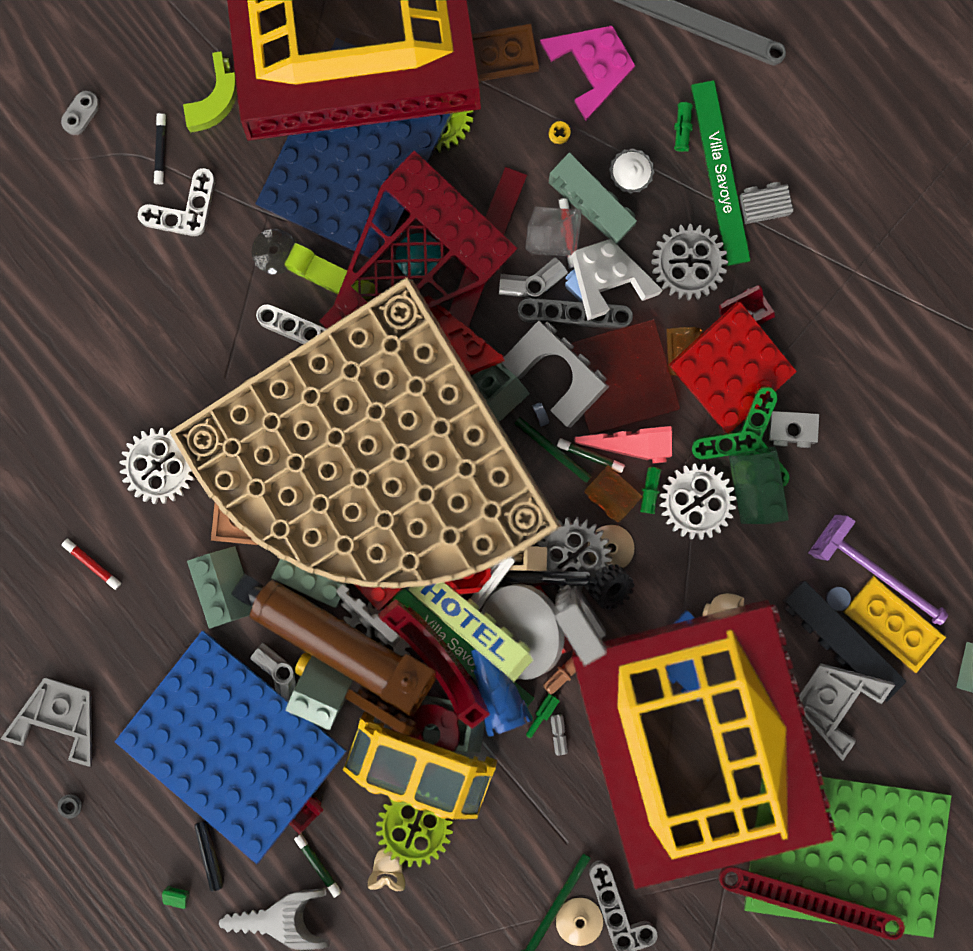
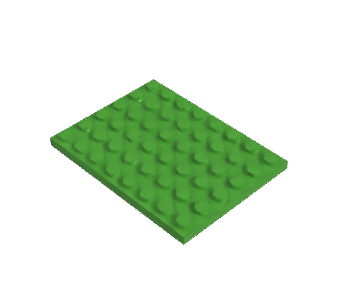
(881, 855)

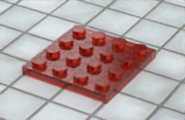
(636, 376)

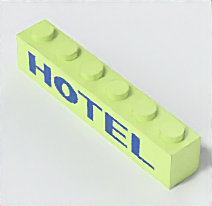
(475, 628)

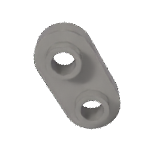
(82, 113)

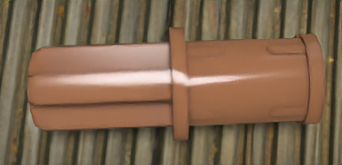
(560, 677)

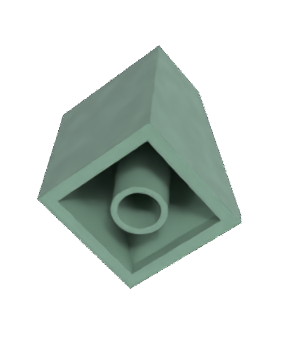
(319, 693)

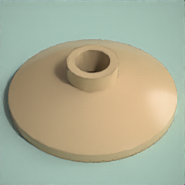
(623, 542)
(579, 909)

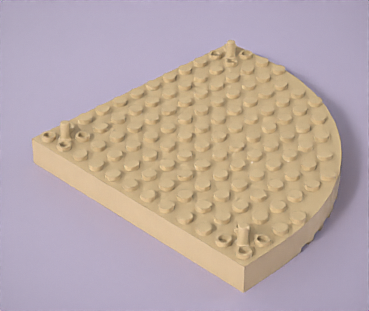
(369, 456)

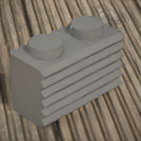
(765, 203)

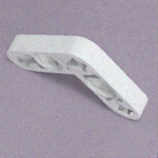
(184, 217)

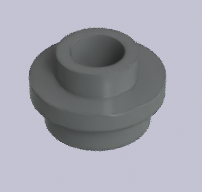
(62, 808)

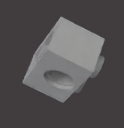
(807, 429)

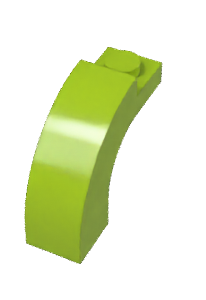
(219, 103)

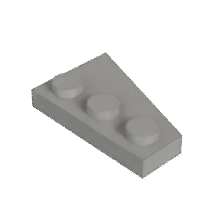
(351, 605)

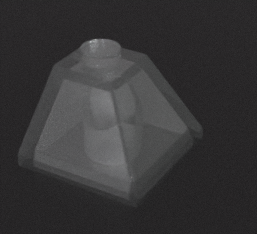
(553, 231)

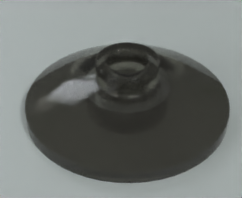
(261, 255)

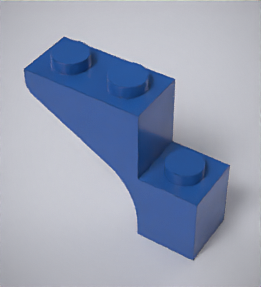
(684, 671)

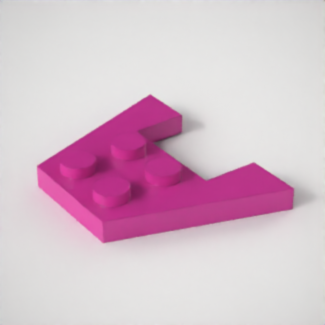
(601, 59)

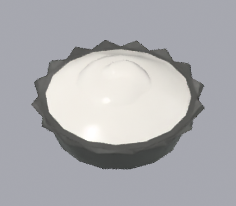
(632, 170)

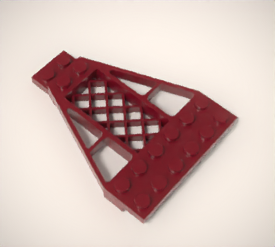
(446, 217)

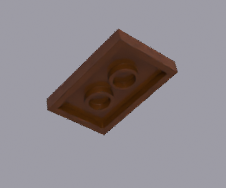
(505, 52)
(384, 712)

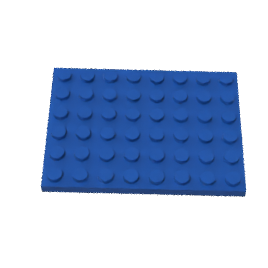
(230, 747)

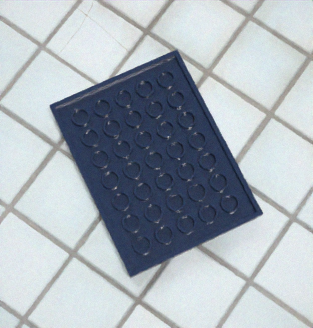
(334, 176)

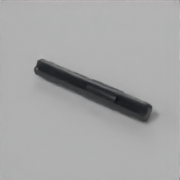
(546, 578)

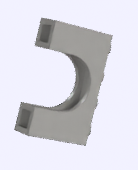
(586, 384)
(579, 623)

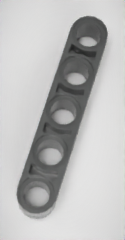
(563, 317)

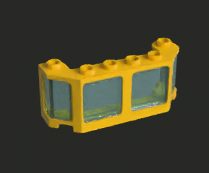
(418, 771)

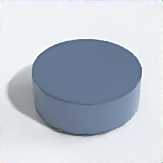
(540, 414)
(838, 598)

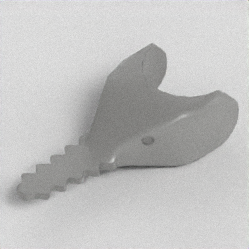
(281, 921)

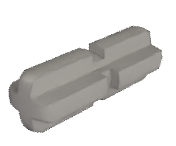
(558, 730)

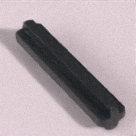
(208, 856)

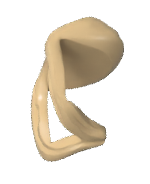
(384, 865)

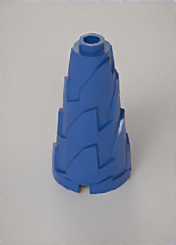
(500, 696)

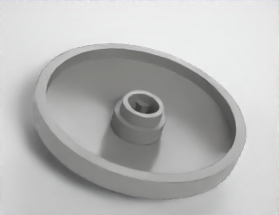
(531, 620)

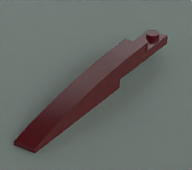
(499, 216)

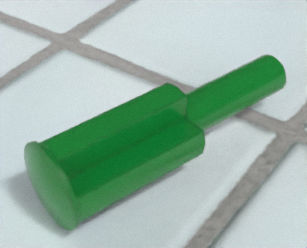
(543, 712)

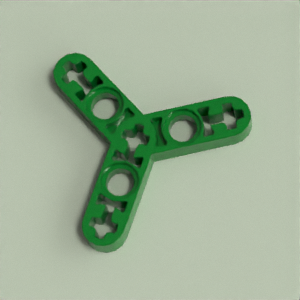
(748, 428)

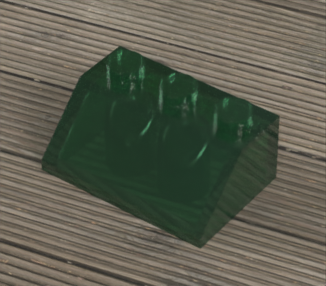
(759, 486)

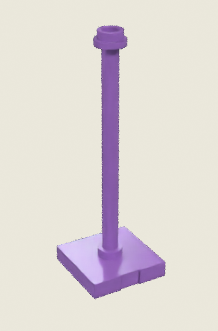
(833, 538)

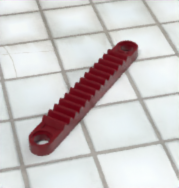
(812, 902)

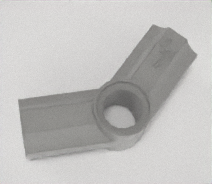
(547, 277)
(270, 662)

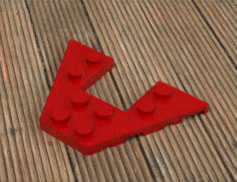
(471, 349)

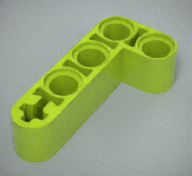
(321, 272)

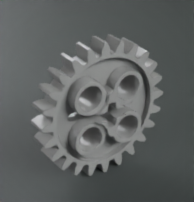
(689, 240)
(560, 540)

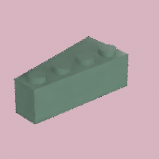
(592, 198)

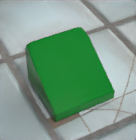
(175, 897)

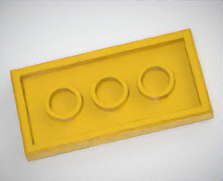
(894, 624)

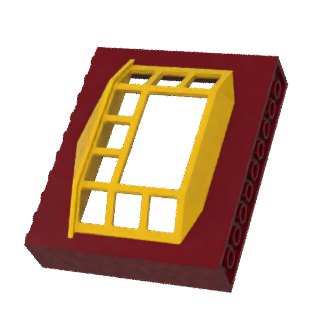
(354, 83)
(774, 723)

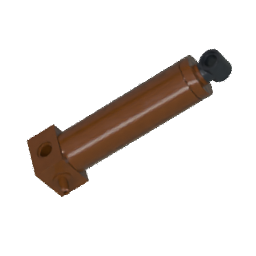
(395, 678)

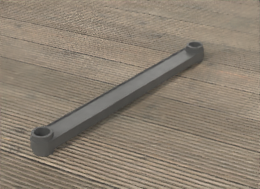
(710, 28)

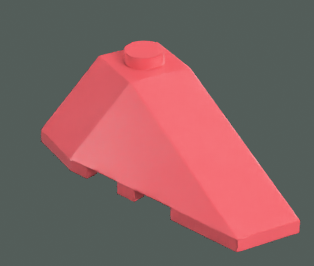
(645, 444)

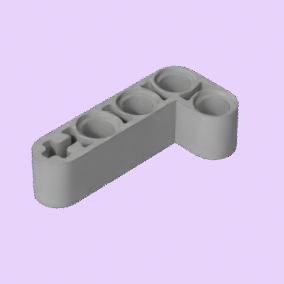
(615, 906)

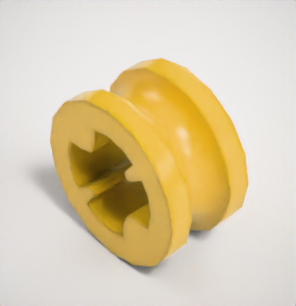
(559, 140)

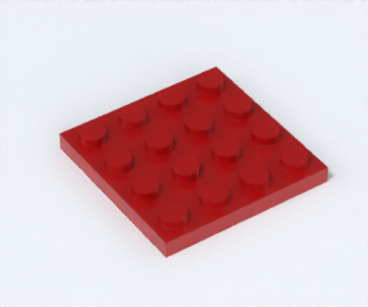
(730, 365)

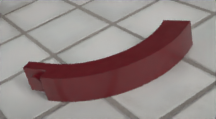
(438, 656)

